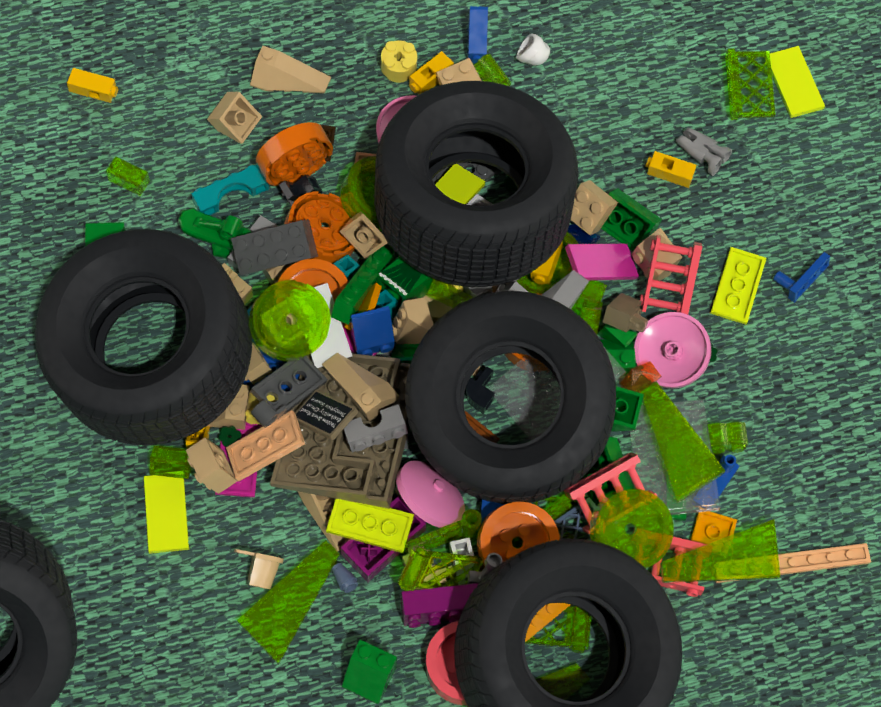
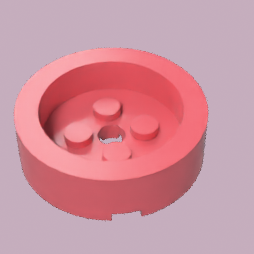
(441, 665)

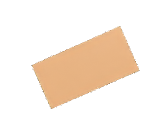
(265, 445)

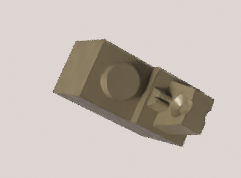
(625, 314)

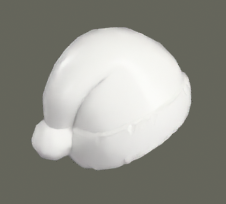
(533, 50)

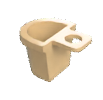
(262, 569)

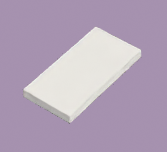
(336, 340)

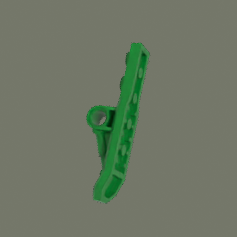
(211, 228)

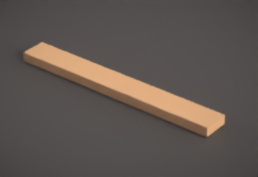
(822, 559)

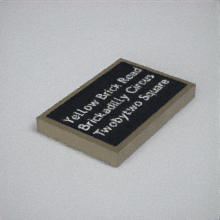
(325, 414)

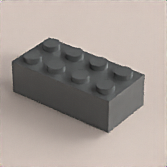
(274, 247)

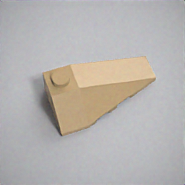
(283, 73)
(361, 386)
(320, 509)

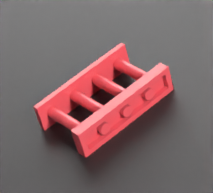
(688, 270)
(595, 480)
(680, 546)

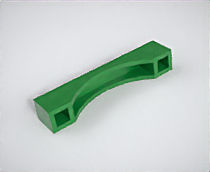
(358, 287)

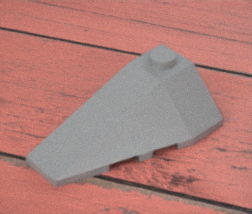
(567, 289)

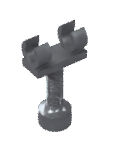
(491, 562)

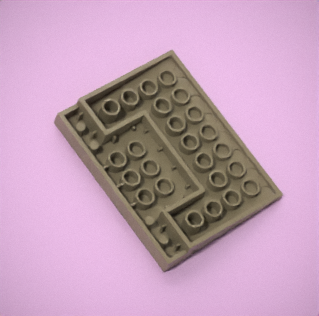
(330, 466)

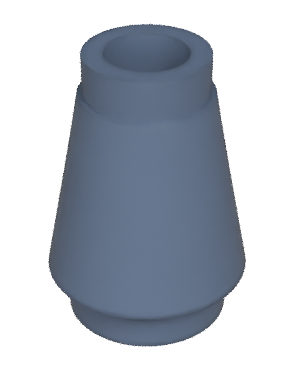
(345, 579)

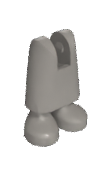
(701, 149)

